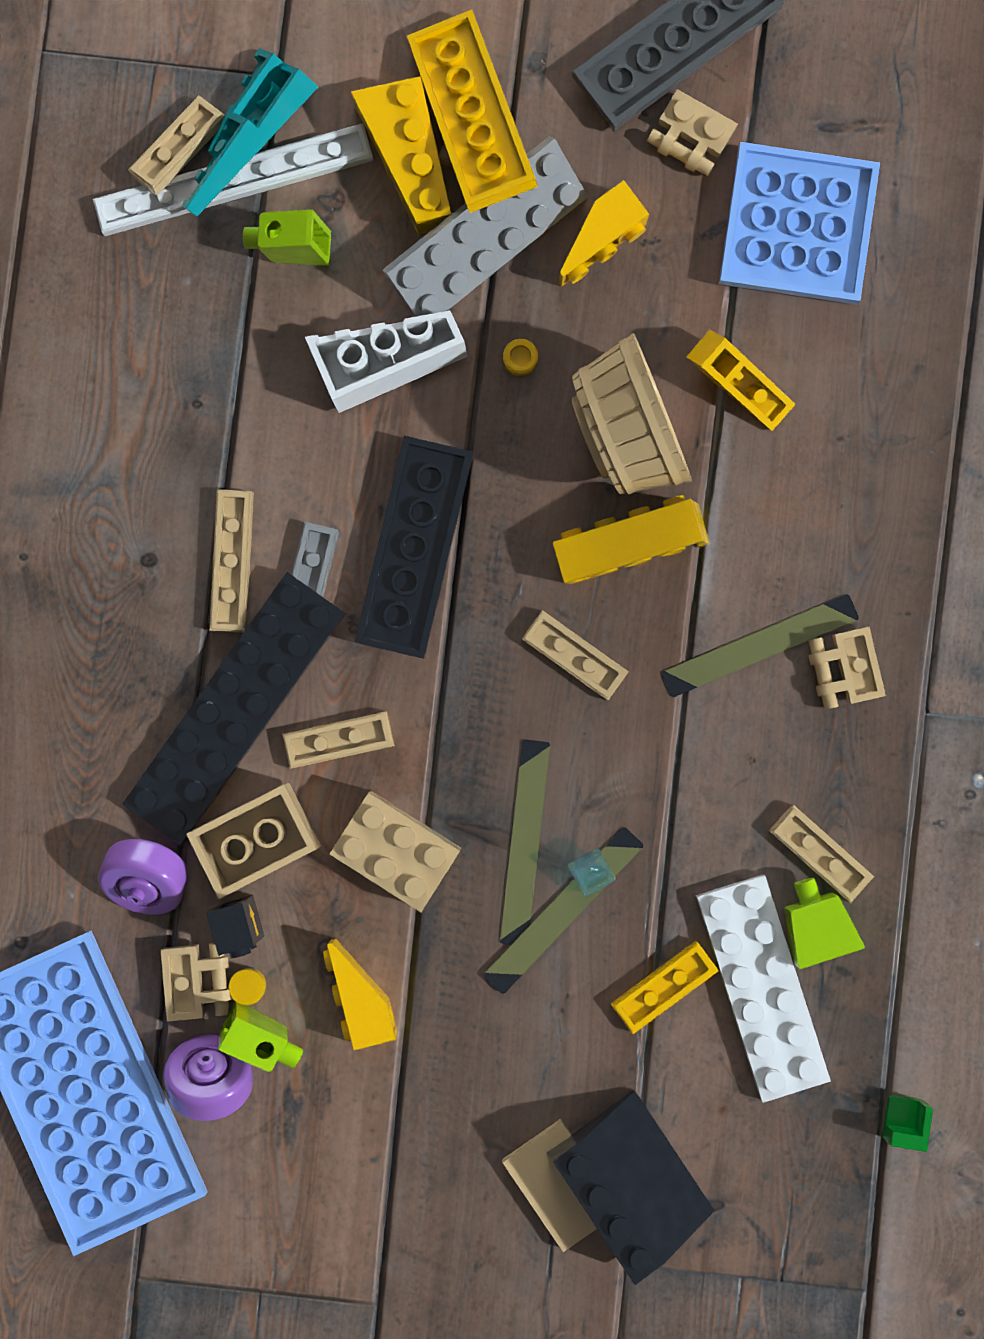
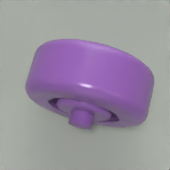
(143, 876)
(206, 1081)

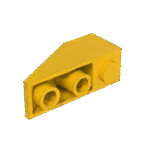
(611, 221)
(364, 1003)

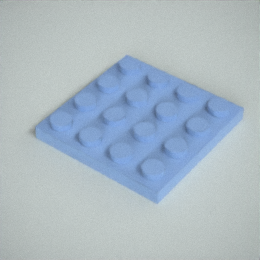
(799, 223)

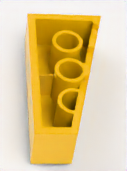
(404, 139)
(630, 540)

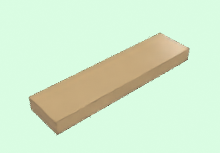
(231, 561)

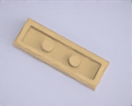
(177, 145)
(575, 655)
(338, 740)
(821, 853)

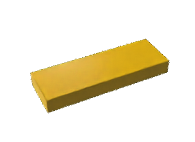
(664, 987)

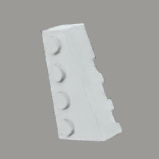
(384, 357)

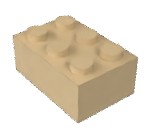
(253, 840)
(395, 851)

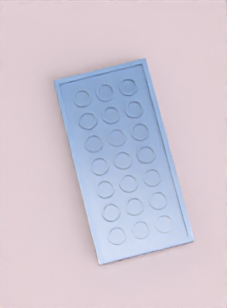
(88, 1098)

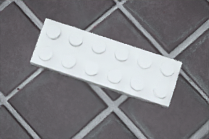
(763, 988)

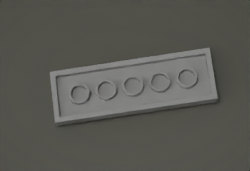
(477, 244)

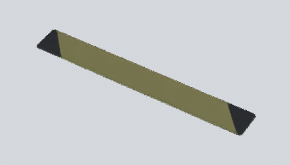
(760, 645)
(525, 840)
(557, 917)

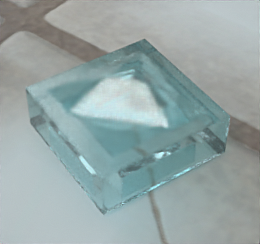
(591, 872)

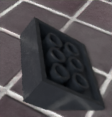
(632, 1186)

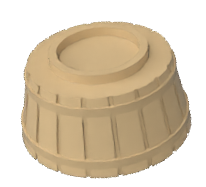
(627, 421)

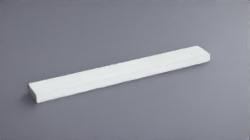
(262, 173)

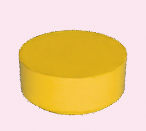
(520, 357)
(247, 986)

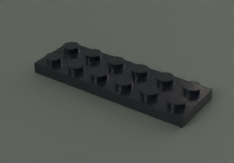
(414, 547)

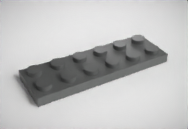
(665, 52)

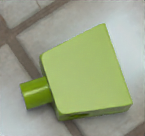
(290, 237)
(819, 926)
(243, 1038)

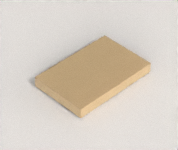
(547, 1188)

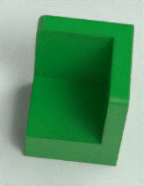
(907, 1123)

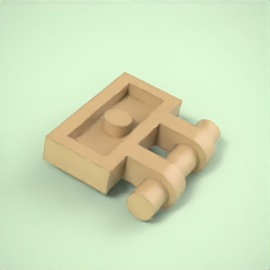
(697, 125)
(857, 666)
(184, 982)

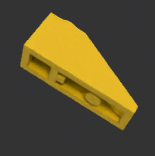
(740, 379)

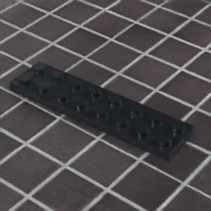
(234, 708)

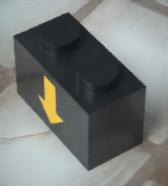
(236, 927)

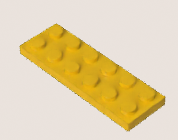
(471, 111)

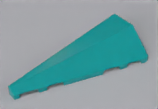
(261, 110)

